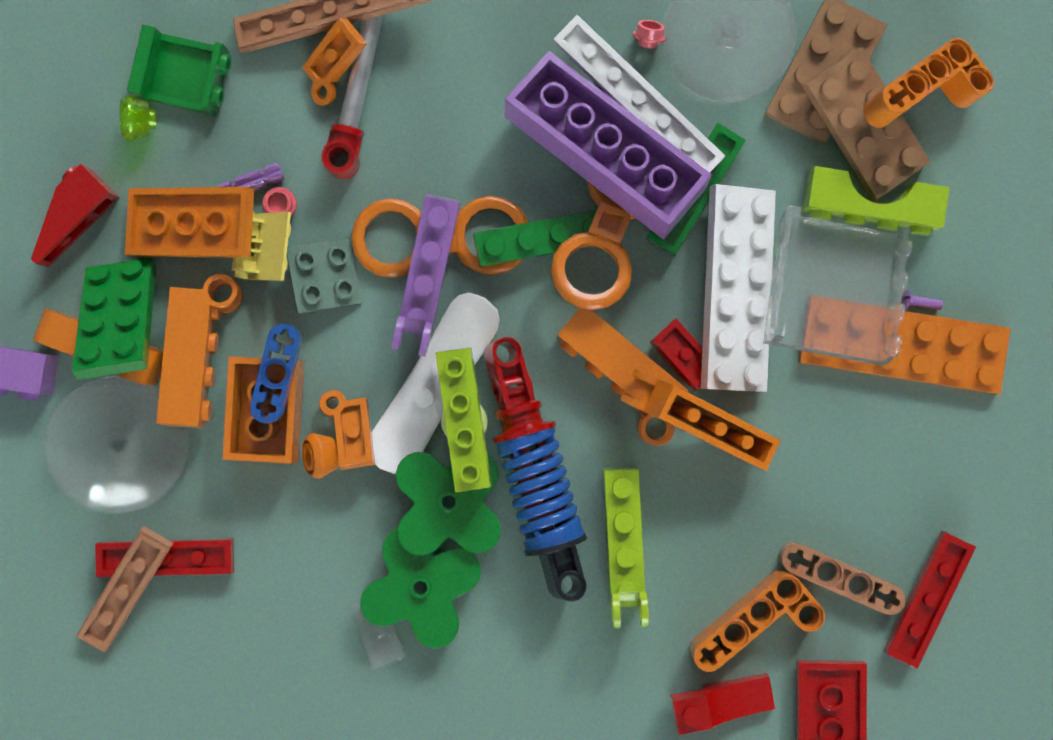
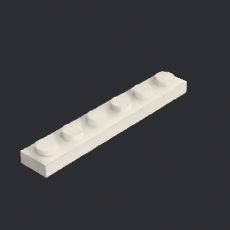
(633, 92)

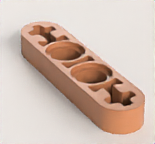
(841, 578)

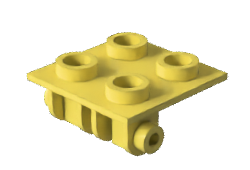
(268, 248)

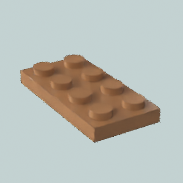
(832, 36)
(876, 155)

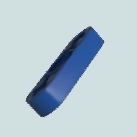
(262, 379)

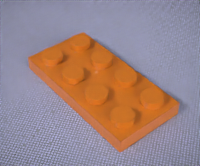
(189, 222)

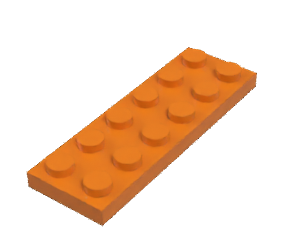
(937, 353)

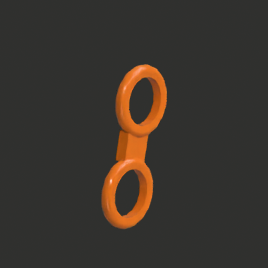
(604, 233)
(458, 245)

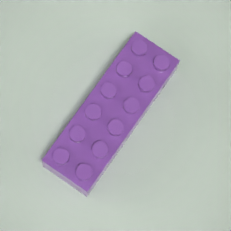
(606, 144)

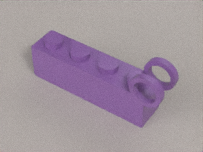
(427, 269)
(27, 372)

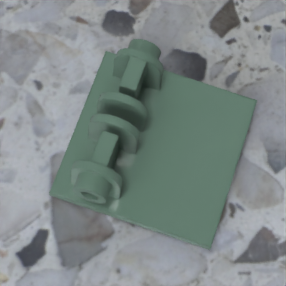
(323, 275)

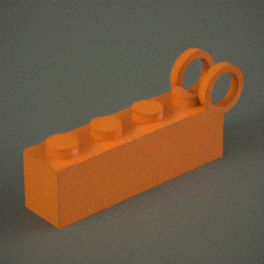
(189, 351)
(616, 359)
(706, 422)

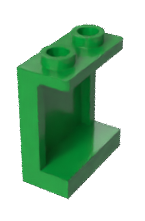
(179, 71)

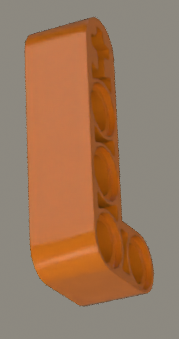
(951, 67)
(60, 333)
(752, 626)

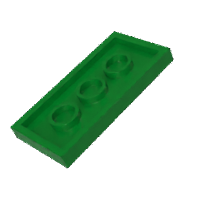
(115, 319)

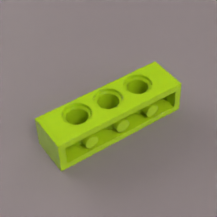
(463, 419)

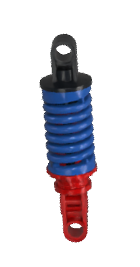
(537, 471)

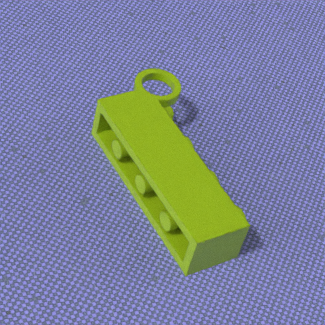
(624, 542)

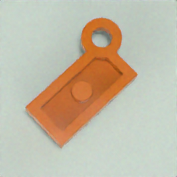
(332, 59)
(351, 430)

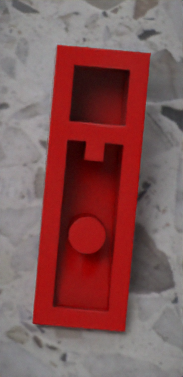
(73, 209)

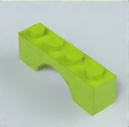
(831, 193)

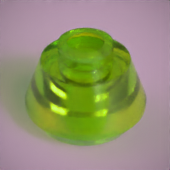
(135, 118)

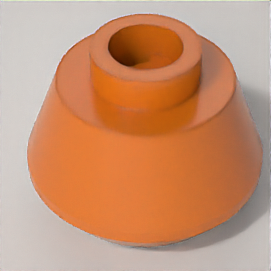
(319, 455)

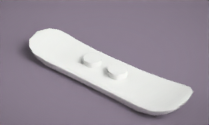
(418, 404)

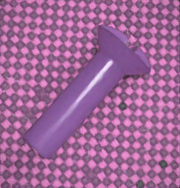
(910, 300)

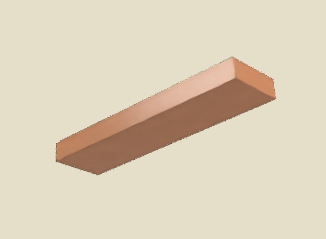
(124, 589)

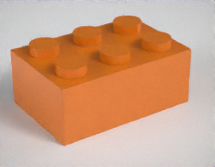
(245, 436)

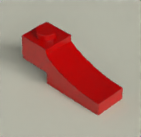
(721, 702)

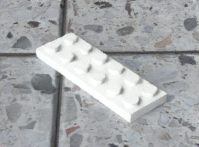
(737, 288)

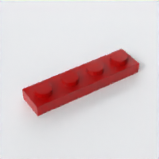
(183, 558)
(929, 599)

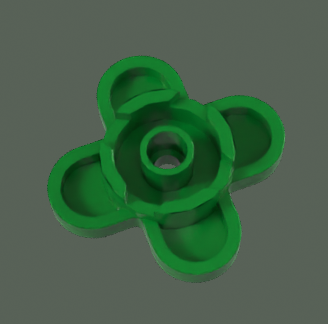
(429, 522)
(430, 613)

